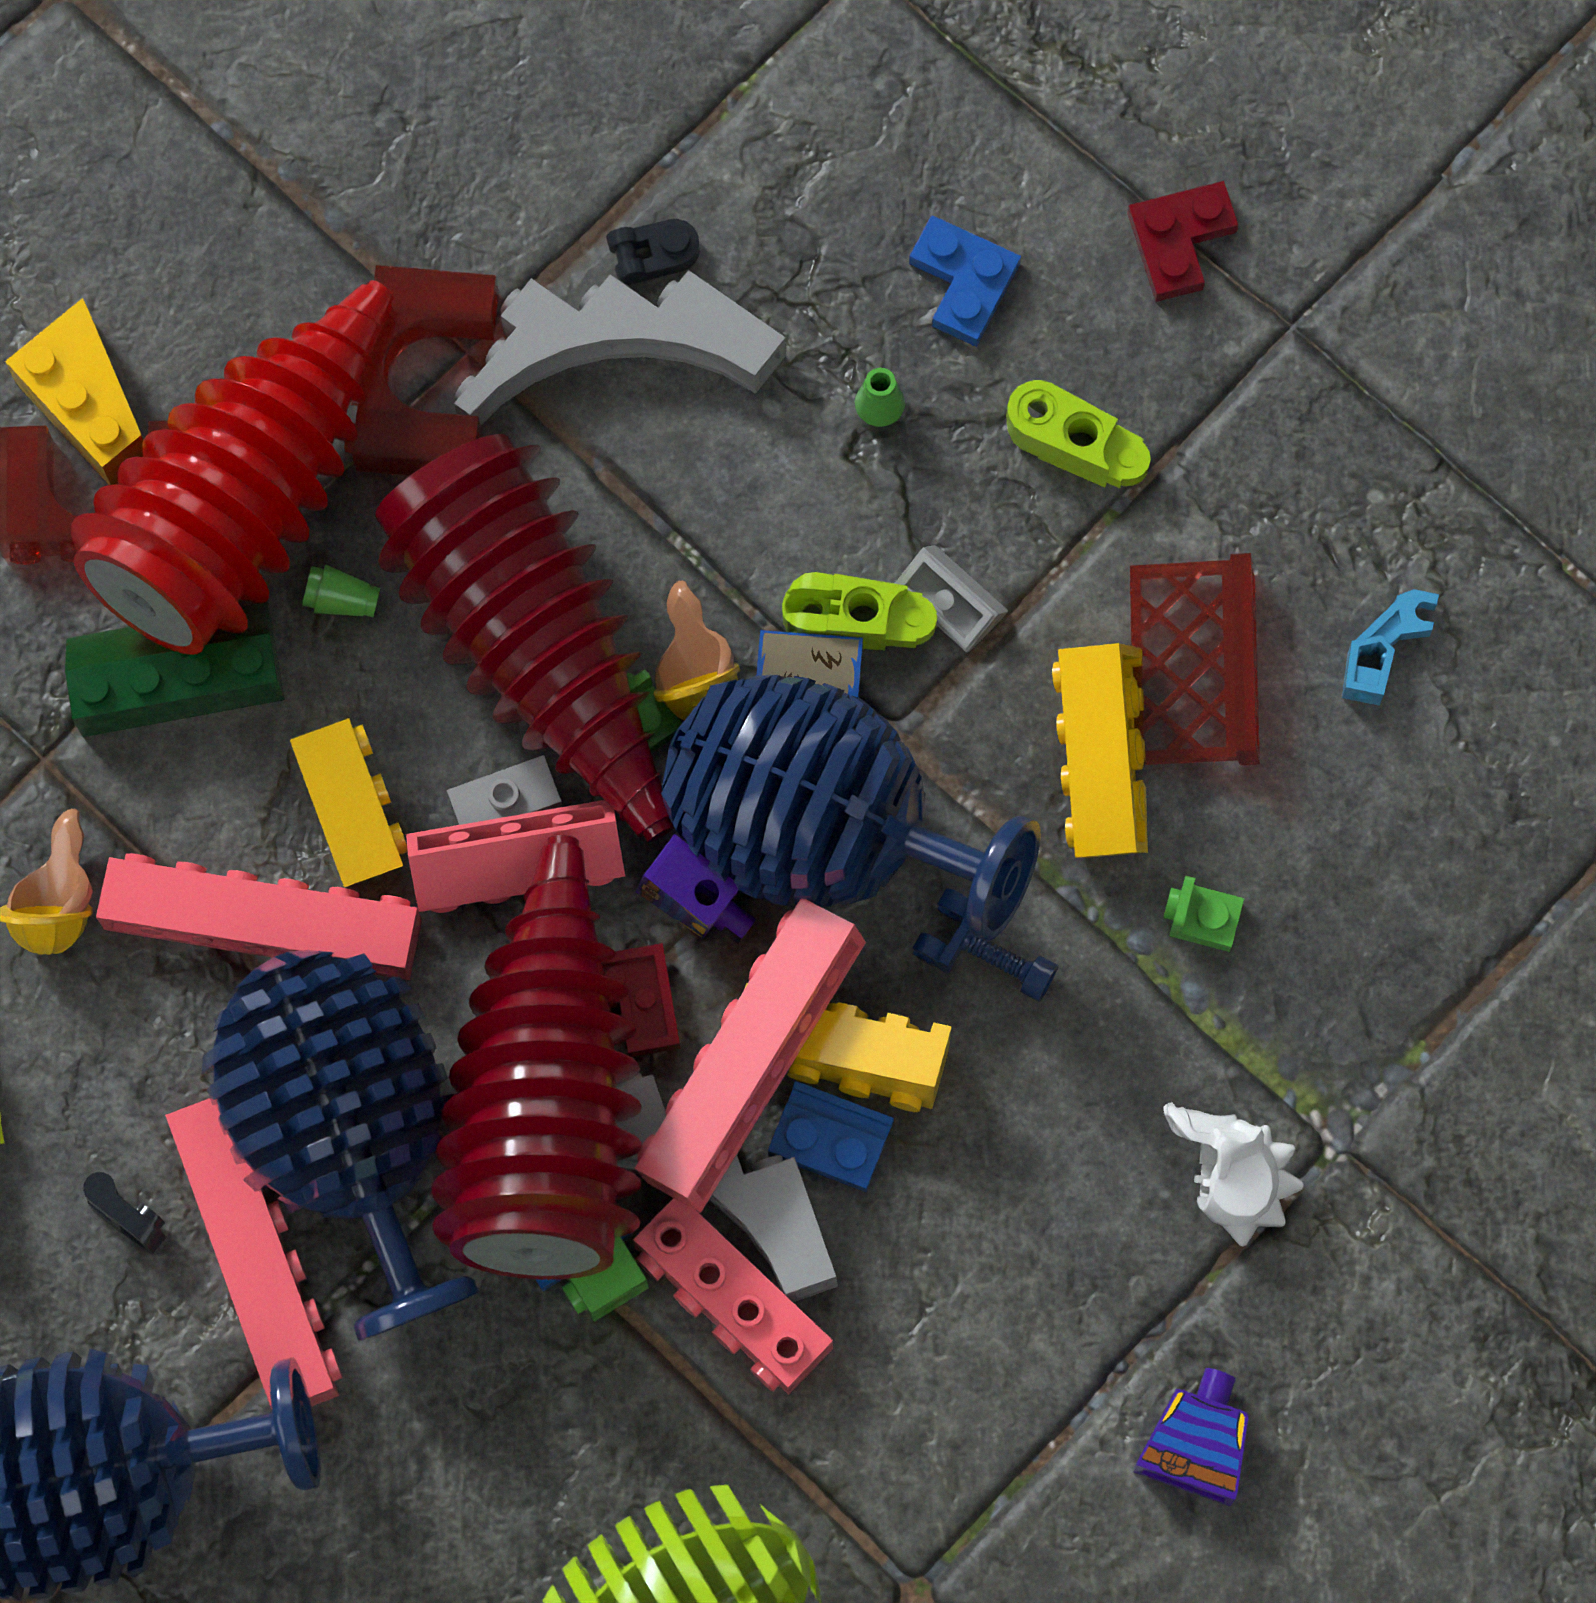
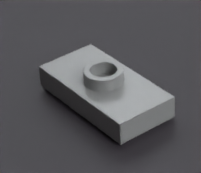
(506, 793)

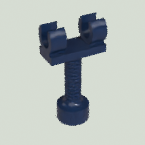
(1034, 975)

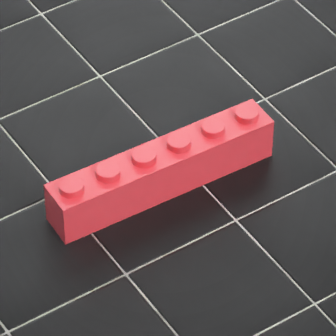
(256, 916)
(749, 1054)
(253, 1255)

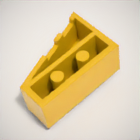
(78, 390)
(349, 801)

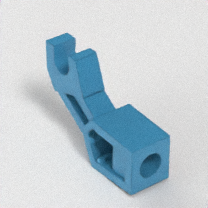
(1395, 624)

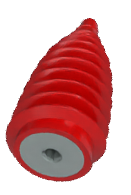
(228, 481)

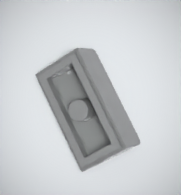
(962, 605)

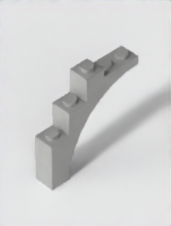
(615, 322)
(763, 1203)

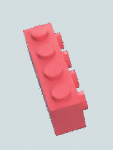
(501, 855)
(733, 1295)

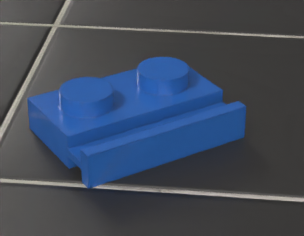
(831, 1136)

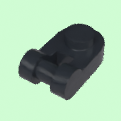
(671, 245)
(138, 1224)

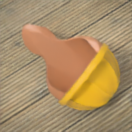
(693, 658)
(51, 903)

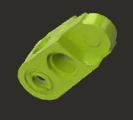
(1113, 458)
(901, 617)

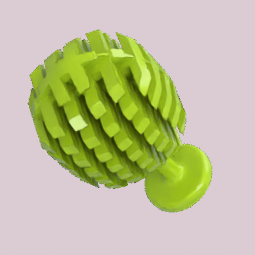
(706, 1566)

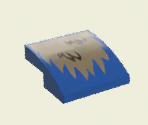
(812, 656)

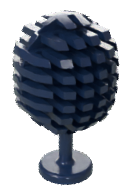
(822, 802)
(335, 1105)
(106, 1467)

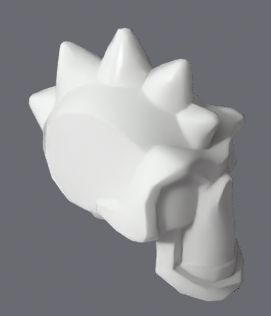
(1239, 1170)

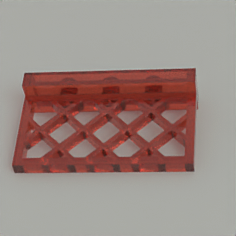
(1239, 652)

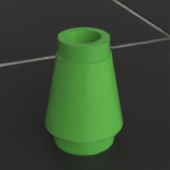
(880, 398)
(339, 593)

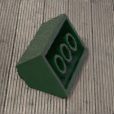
(131, 682)

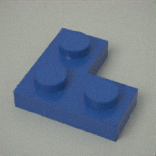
(977, 276)

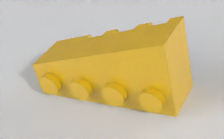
(1102, 749)
(874, 1056)

